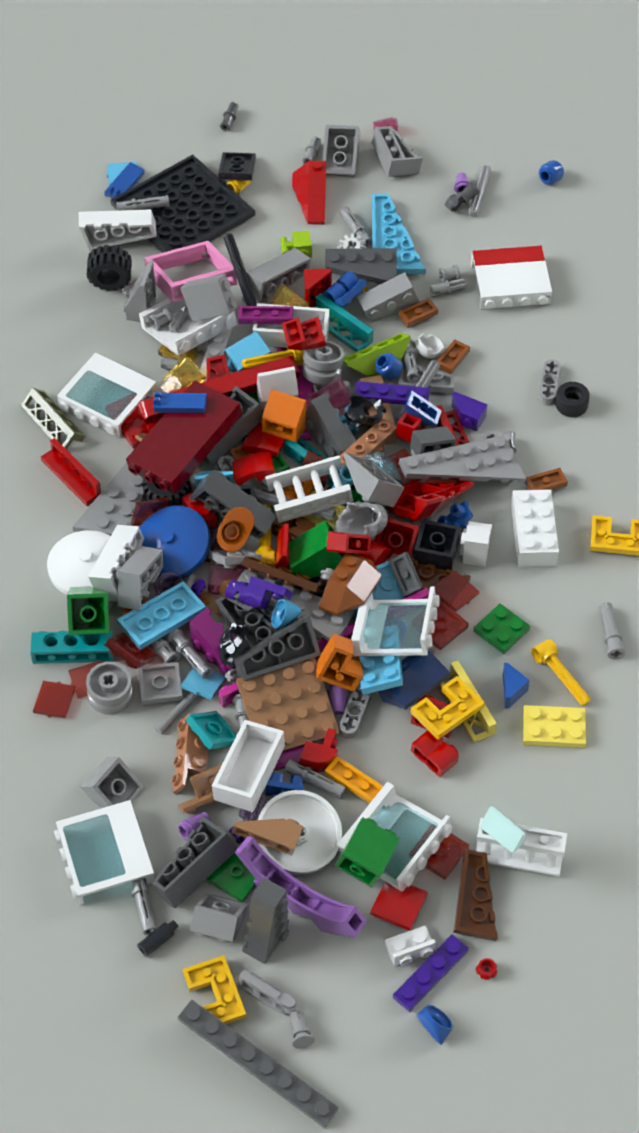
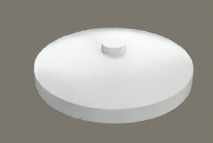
(74, 559)
(319, 833)

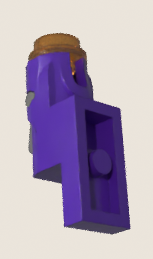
(253, 594)

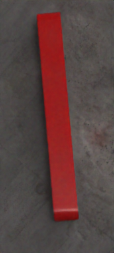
(244, 380)

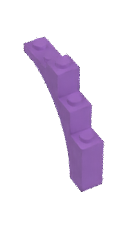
(326, 913)

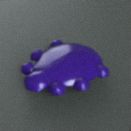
(198, 587)

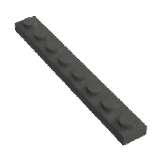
(258, 1063)

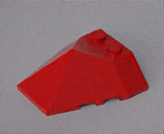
(427, 500)

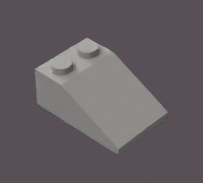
(341, 149)
(143, 293)
(372, 481)

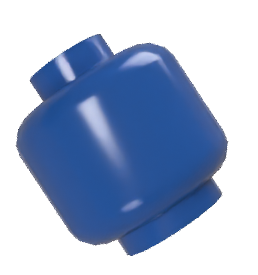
(551, 172)
(388, 366)

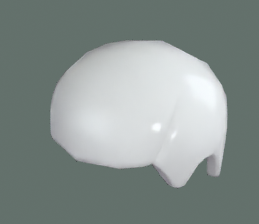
(429, 346)

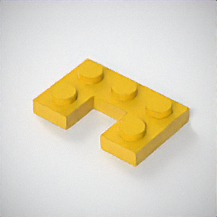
(604, 541)
(463, 706)
(218, 975)

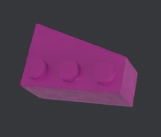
(205, 638)

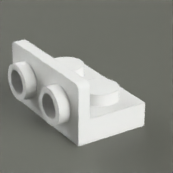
(410, 946)

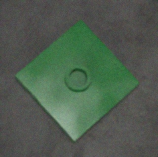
(233, 878)

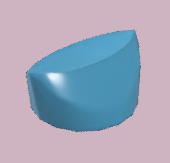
(284, 613)

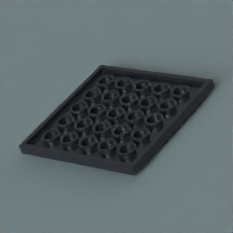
(198, 206)

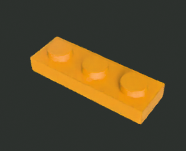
(353, 779)

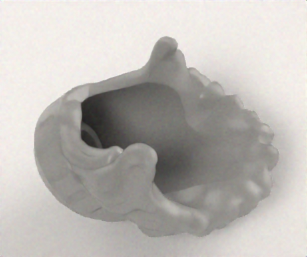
(362, 519)

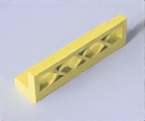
(484, 717)

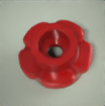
(486, 963)

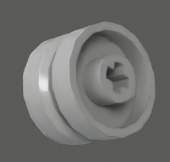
(323, 364)
(109, 687)

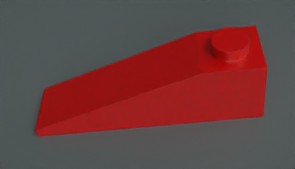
(310, 189)

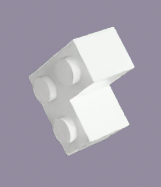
(475, 543)

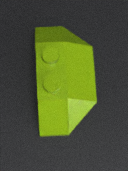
(365, 359)

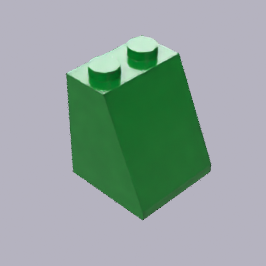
(309, 552)
(87, 611)
(367, 851)

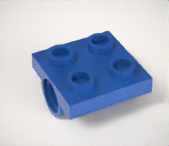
(345, 289)

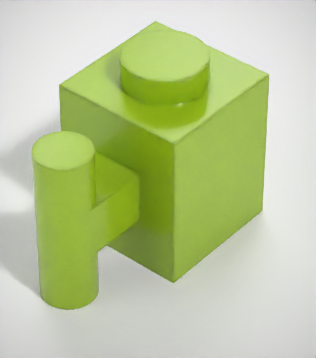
(300, 240)

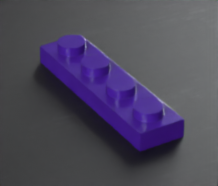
(388, 392)
(430, 973)

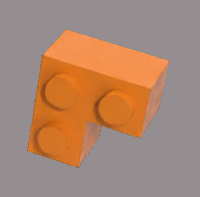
(337, 666)

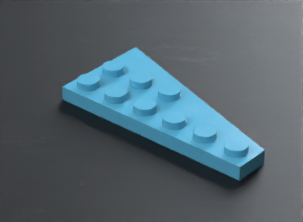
(390, 233)

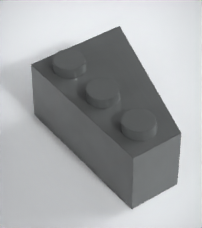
(327, 427)

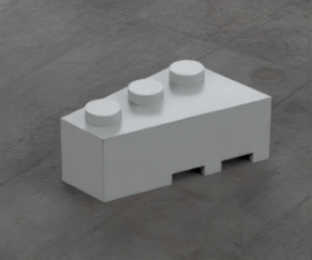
(394, 153)
(388, 298)
(137, 575)

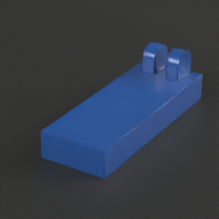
(125, 180)
(179, 402)

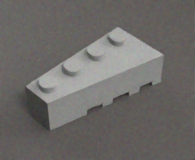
(281, 269)

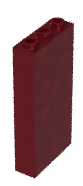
(183, 440)

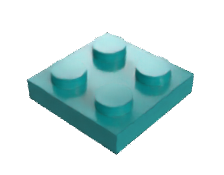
(212, 729)

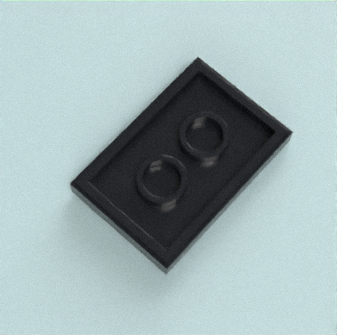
(237, 166)

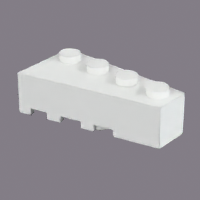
(116, 227)
(119, 548)

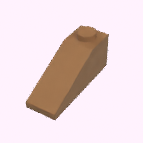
(273, 833)

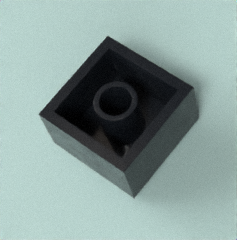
(437, 544)

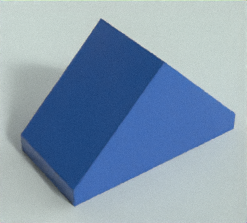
(422, 409)
(514, 685)

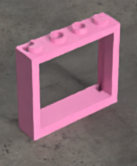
(184, 256)

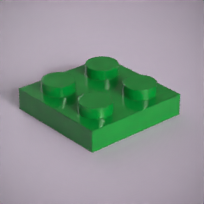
(501, 628)

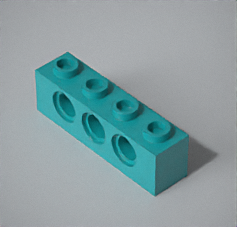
(64, 652)

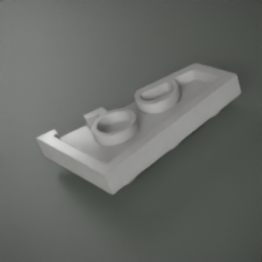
(440, 383)

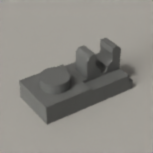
(405, 574)

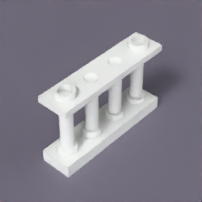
(312, 503)
(539, 853)

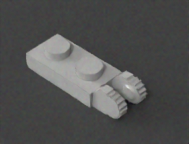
(267, 993)

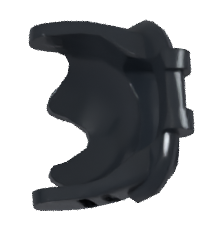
(358, 411)
(230, 649)

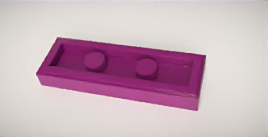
(264, 314)

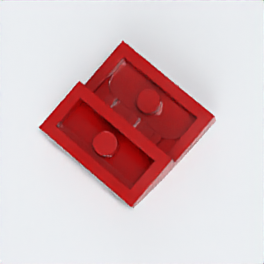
(304, 334)
(260, 441)
(251, 466)
(282, 547)
(398, 906)

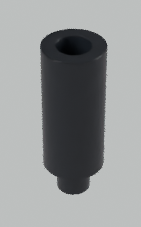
(157, 938)

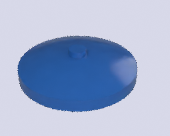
(180, 535)

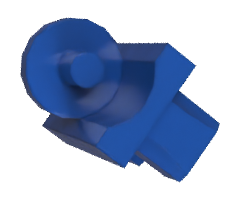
(458, 515)
(276, 785)

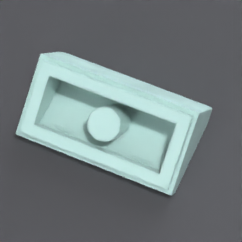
(502, 830)

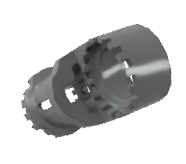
(456, 200)

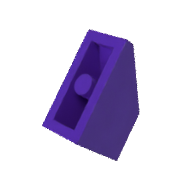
(470, 411)

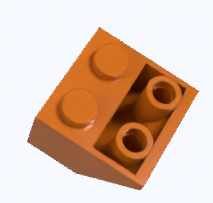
(284, 416)

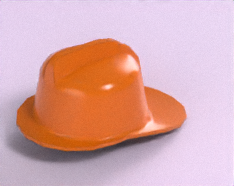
(235, 529)

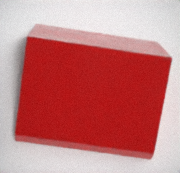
(316, 282)
(399, 537)

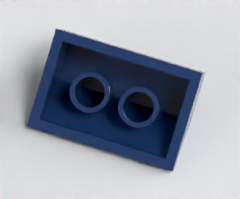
(419, 676)

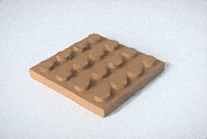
(290, 702)

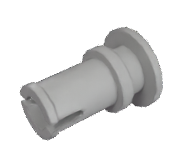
(301, 1034)

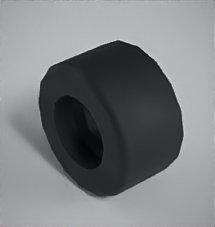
(573, 390)

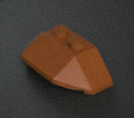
(349, 584)

